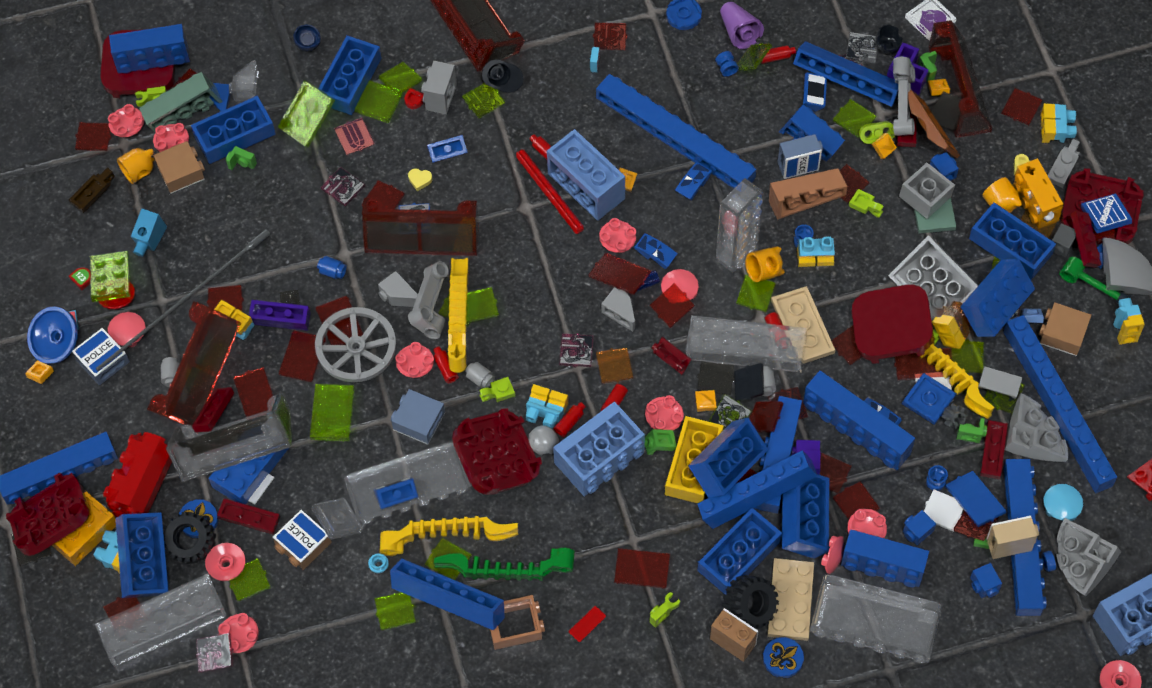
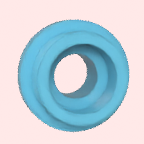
(378, 558)

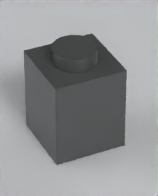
(1064, 240)

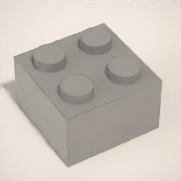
(439, 87)
(926, 190)

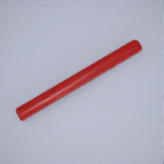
(549, 191)

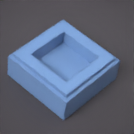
(1033, 315)

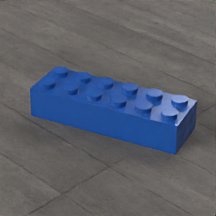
(858, 420)

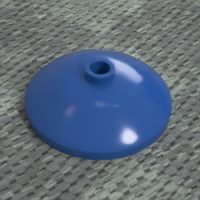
(45, 332)

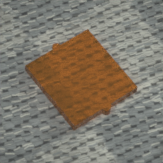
(614, 365)

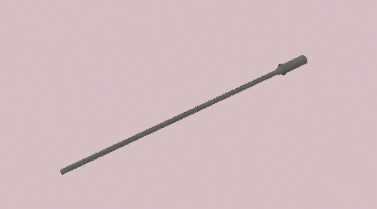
(250, 245)

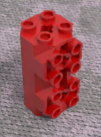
(141, 475)

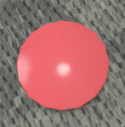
(126, 121)
(169, 136)
(617, 236)
(683, 279)
(125, 327)
(414, 360)
(664, 413)
(868, 522)
(834, 555)
(243, 631)

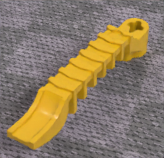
(457, 315)
(973, 398)
(393, 541)

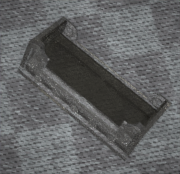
(231, 443)

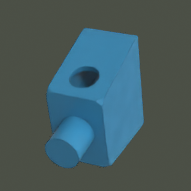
(147, 232)

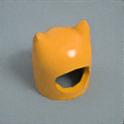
(136, 164)
(1003, 194)
(764, 264)

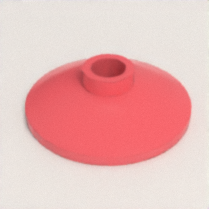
(225, 553)
(1120, 671)

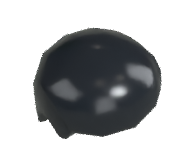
(888, 39)

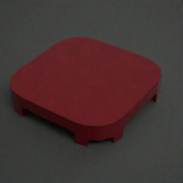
(134, 81)
(1089, 186)
(892, 322)
(495, 452)
(49, 515)

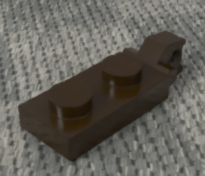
(92, 190)

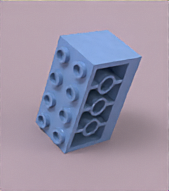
(586, 174)
(599, 449)
(1127, 616)

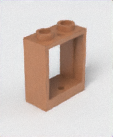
(514, 605)

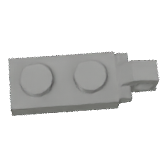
(1064, 164)

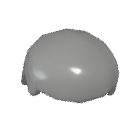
(543, 439)

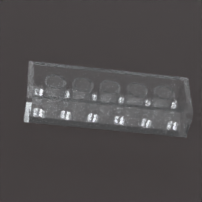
(739, 225)
(746, 343)
(160, 620)

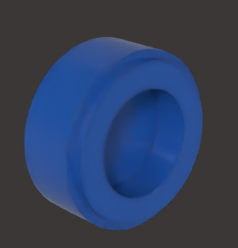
(1048, 561)

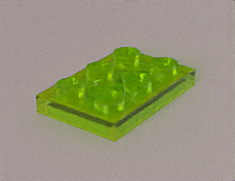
(306, 113)
(109, 276)
(332, 412)

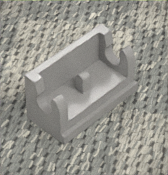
(1000, 382)

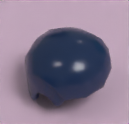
(306, 37)

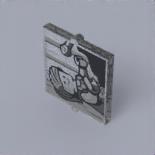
(861, 47)

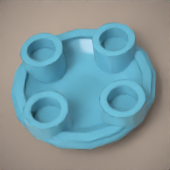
(1063, 502)

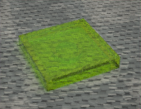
(378, 102)

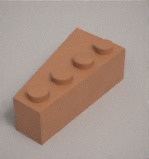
(805, 192)

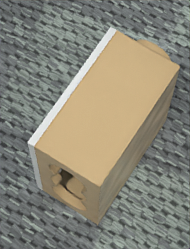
(1012, 537)

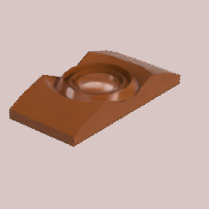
(930, 124)

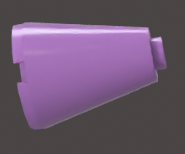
(741, 25)

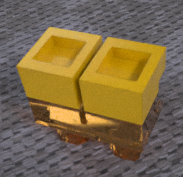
(952, 326)

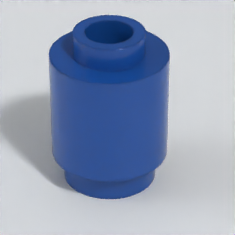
(331, 267)

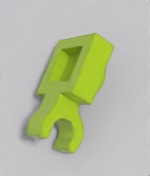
(150, 95)
(863, 202)
(500, 390)
(660, 613)

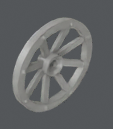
(355, 341)

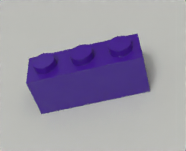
(280, 315)

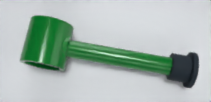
(1074, 270)

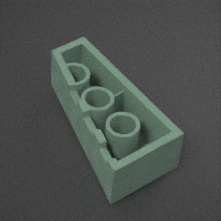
(180, 102)

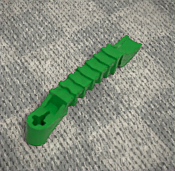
(560, 561)

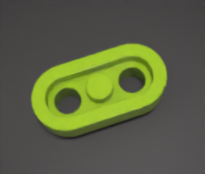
(876, 131)

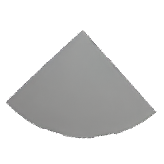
(1126, 268)
(1034, 433)
(1084, 556)

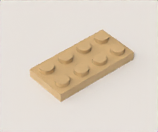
(799, 310)
(794, 586)

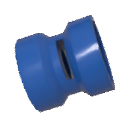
(726, 62)
(801, 232)
(938, 474)

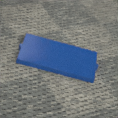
(975, 498)

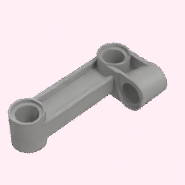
(904, 75)
(423, 315)

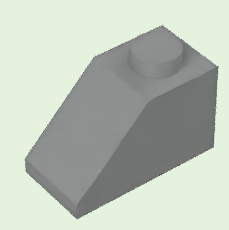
(397, 291)
(619, 308)

